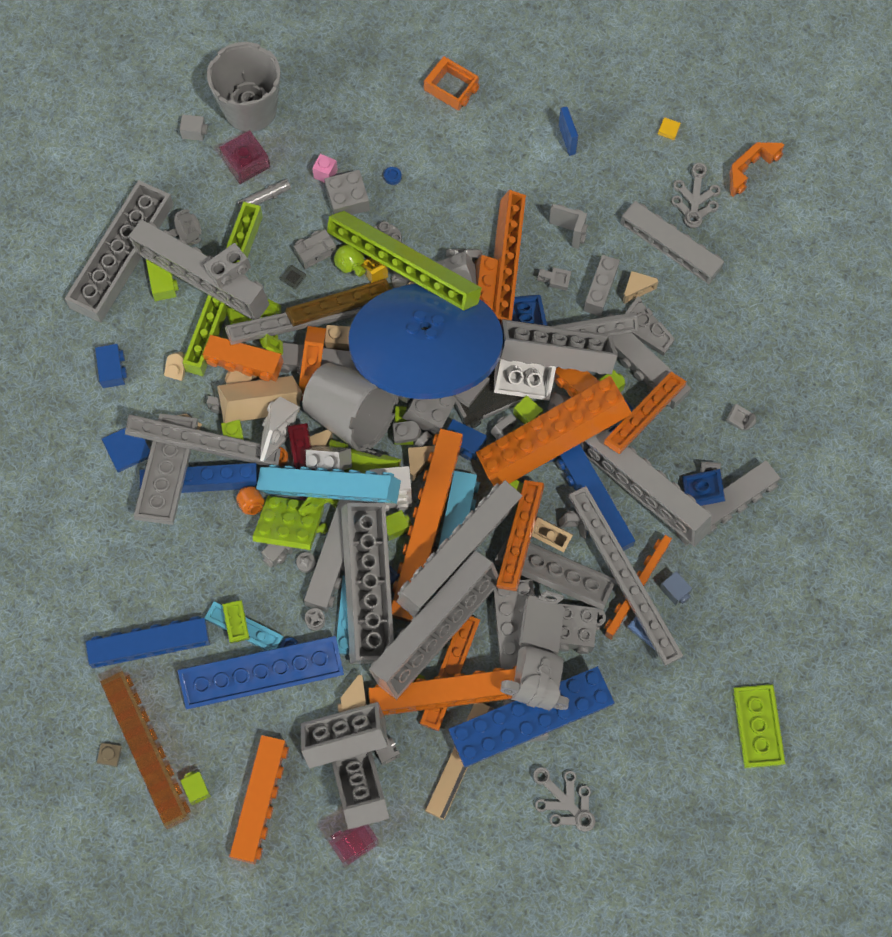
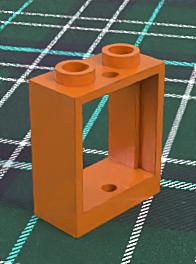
(446, 65)

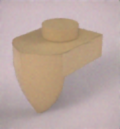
(174, 366)

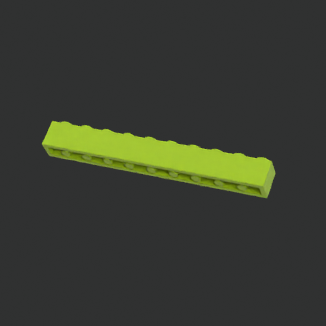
(404, 260)
(214, 311)

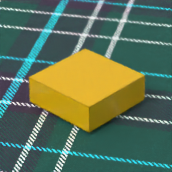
(669, 128)

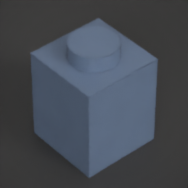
(676, 589)

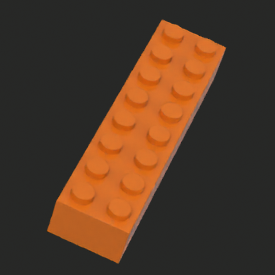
(554, 432)

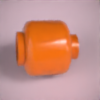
(250, 500)

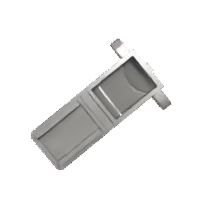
(538, 664)

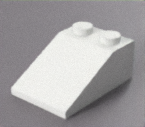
(275, 432)

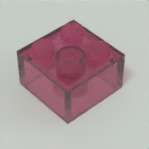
(244, 157)
(353, 843)

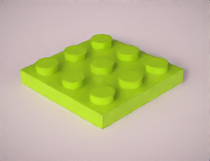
(284, 526)

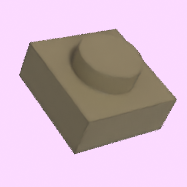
(109, 754)

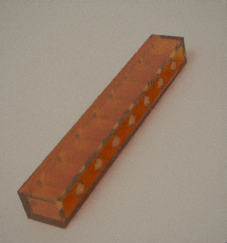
(145, 750)

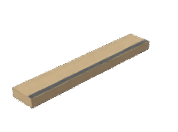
(452, 775)

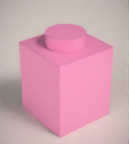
(324, 168)

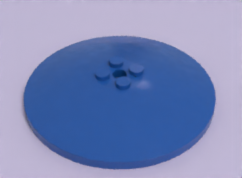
(419, 363)

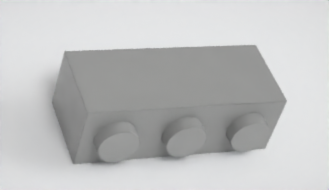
(601, 285)

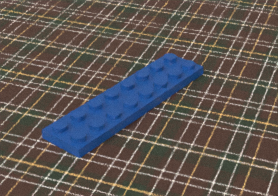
(260, 672)
(520, 723)

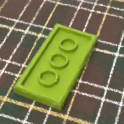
(759, 726)

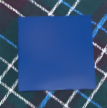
(568, 131)
(125, 449)
(705, 487)

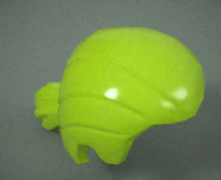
(349, 260)

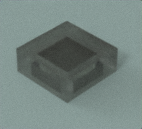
(293, 277)

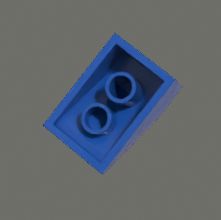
(529, 310)

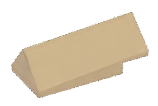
(251, 399)

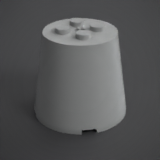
(245, 85)
(349, 405)

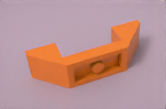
(766, 150)
(311, 355)

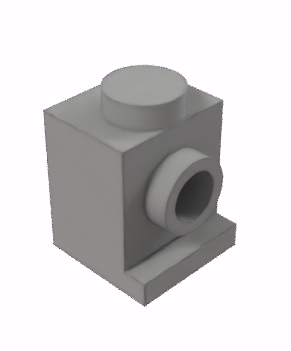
(275, 554)
(387, 754)

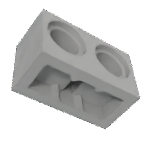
(224, 262)

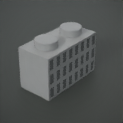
(328, 458)

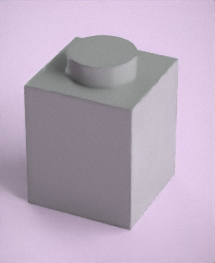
(193, 127)

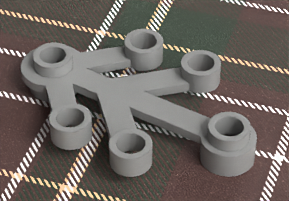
(695, 199)
(566, 801)

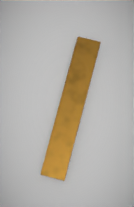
(336, 303)

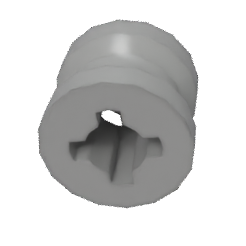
(314, 615)

